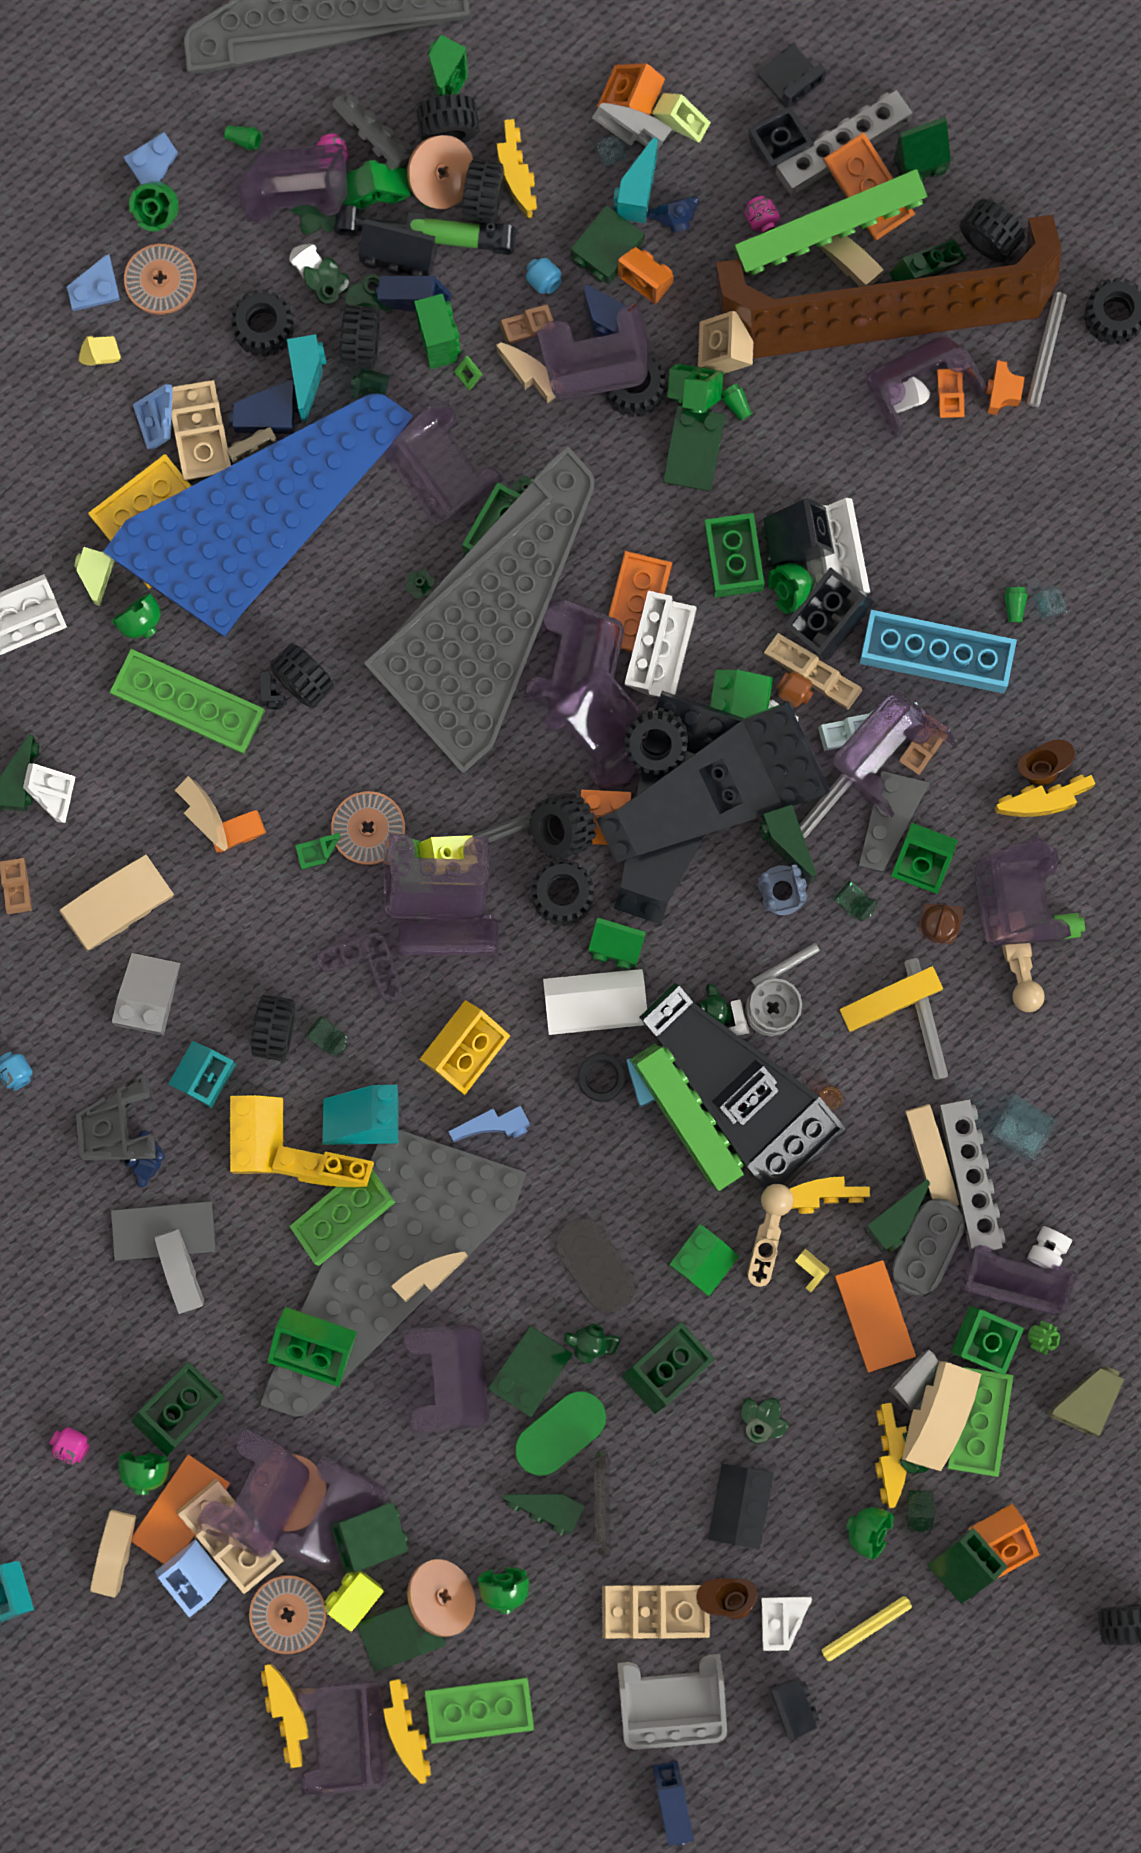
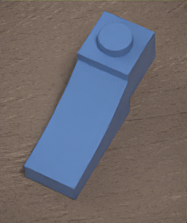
(511, 1123)

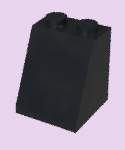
(798, 533)

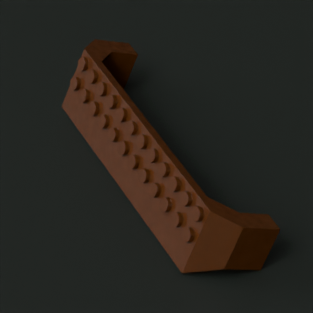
(896, 307)

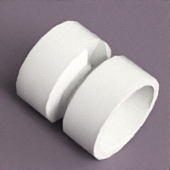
(1045, 1257)

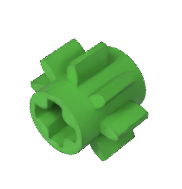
(1043, 1337)

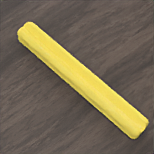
(866, 1628)

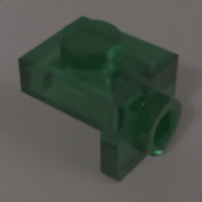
(369, 383)
(855, 902)
(327, 1037)
(920, 1510)

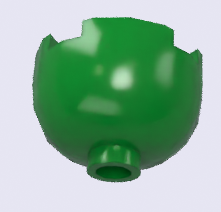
(154, 205)
(791, 585)
(139, 618)
(143, 1471)
(869, 1530)
(504, 1590)

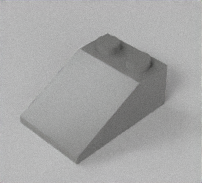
(146, 994)
(912, 1383)

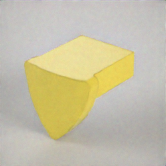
(99, 351)
(812, 1266)

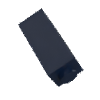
(402, 291)
(266, 409)
(673, 1803)

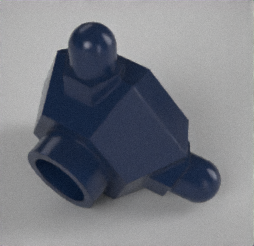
(675, 213)
(145, 1168)

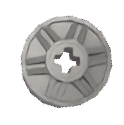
(777, 993)

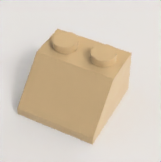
(724, 343)

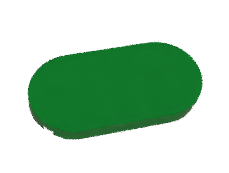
(560, 1433)

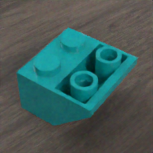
(202, 1074)

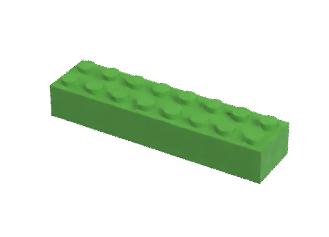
(829, 221)

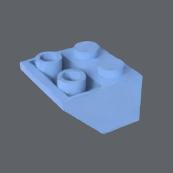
(191, 1577)

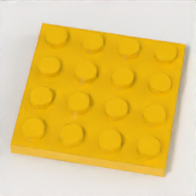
(145, 490)

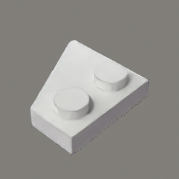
(50, 789)
(782, 1620)

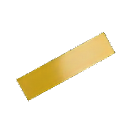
(891, 999)

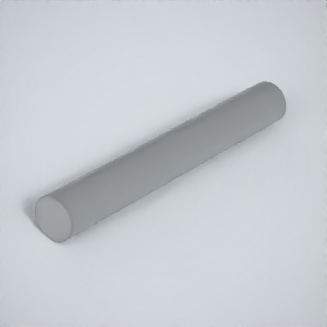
(786, 964)

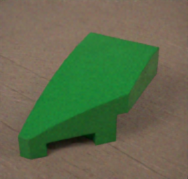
(316, 851)

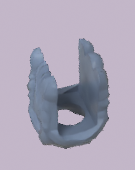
(783, 873)

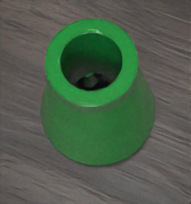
(246, 137)
(736, 401)
(1015, 603)

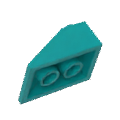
(634, 193)
(306, 362)
(362, 1116)
(13, 1592)

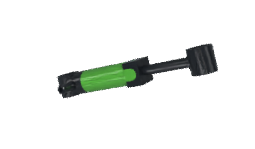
(493, 237)

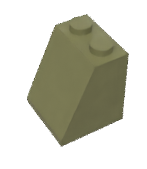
(1089, 1402)

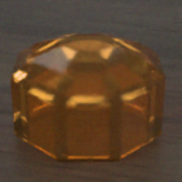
(831, 1097)

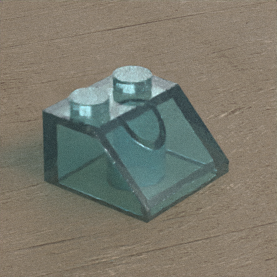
(1023, 1128)

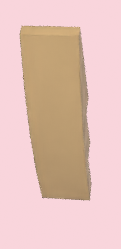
(823, 677)
(931, 1153)

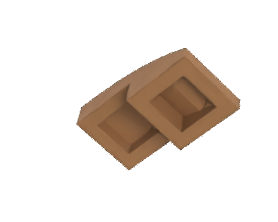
(525, 325)
(918, 755)
(15, 885)

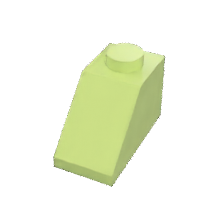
(681, 116)
(94, 572)

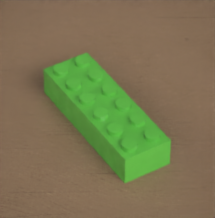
(686, 1116)

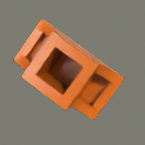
(1004, 388)

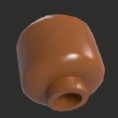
(794, 688)

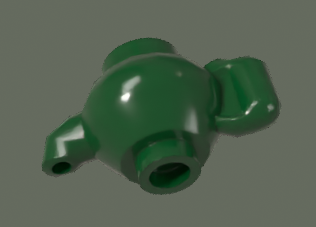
(716, 1005)
(591, 1343)

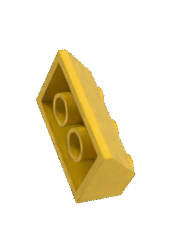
(465, 1047)
(255, 1133)

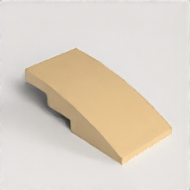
(199, 430)
(116, 903)
(942, 1416)
(239, 1565)
(653, 1612)

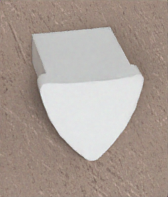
(305, 256)
(915, 395)
(740, 1019)

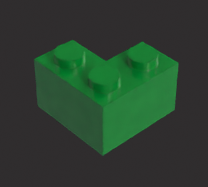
(376, 183)
(695, 386)

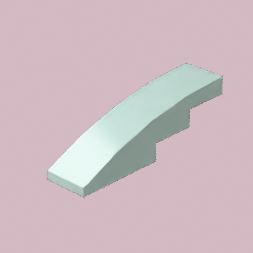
(837, 733)

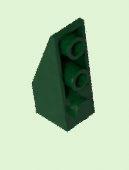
(928, 262)
(12, 779)
(553, 1508)

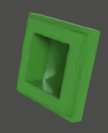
(465, 365)

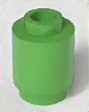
(1075, 922)

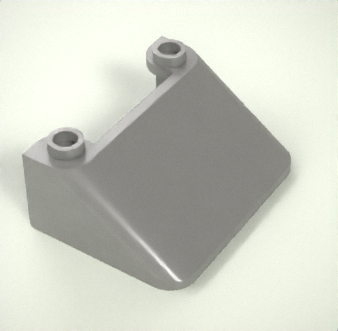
(673, 1707)

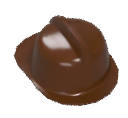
(1046, 761)
(940, 922)
(727, 1597)

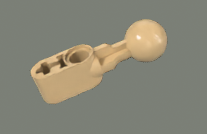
(1027, 995)
(776, 1201)

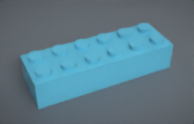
(938, 651)

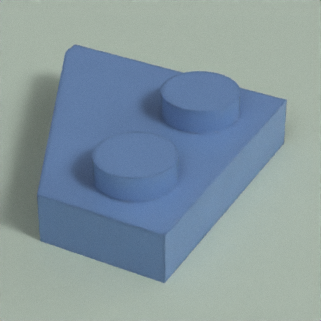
(152, 159)
(94, 286)
(155, 416)

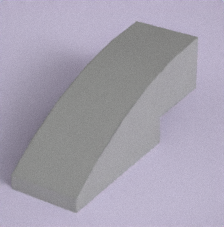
(631, 124)
(179, 1271)

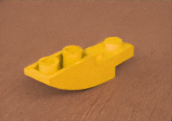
(516, 174)
(1036, 802)
(321, 1169)
(830, 1189)
(888, 1466)
(283, 1703)
(406, 1742)

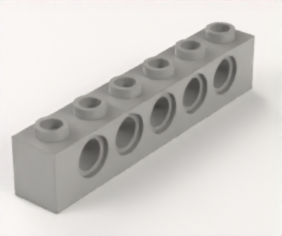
(889, 104)
(965, 1190)

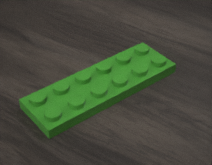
(187, 701)

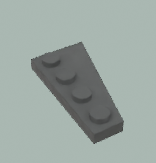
(371, 129)
(885, 832)

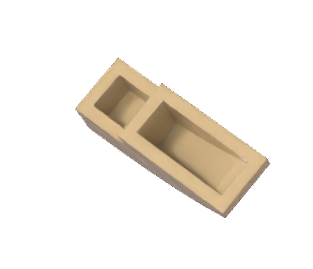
(853, 260)
(526, 370)
(202, 812)
(428, 1274)
(113, 1554)

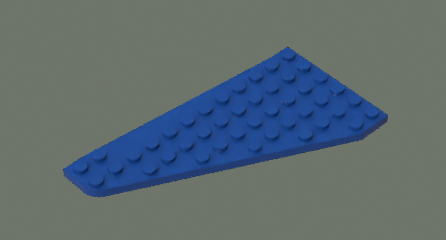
(238, 528)

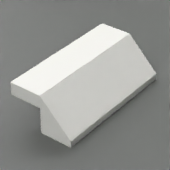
(847, 547)
(28, 614)
(660, 645)
(595, 1001)

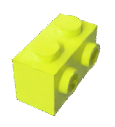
(443, 847)
(353, 1599)

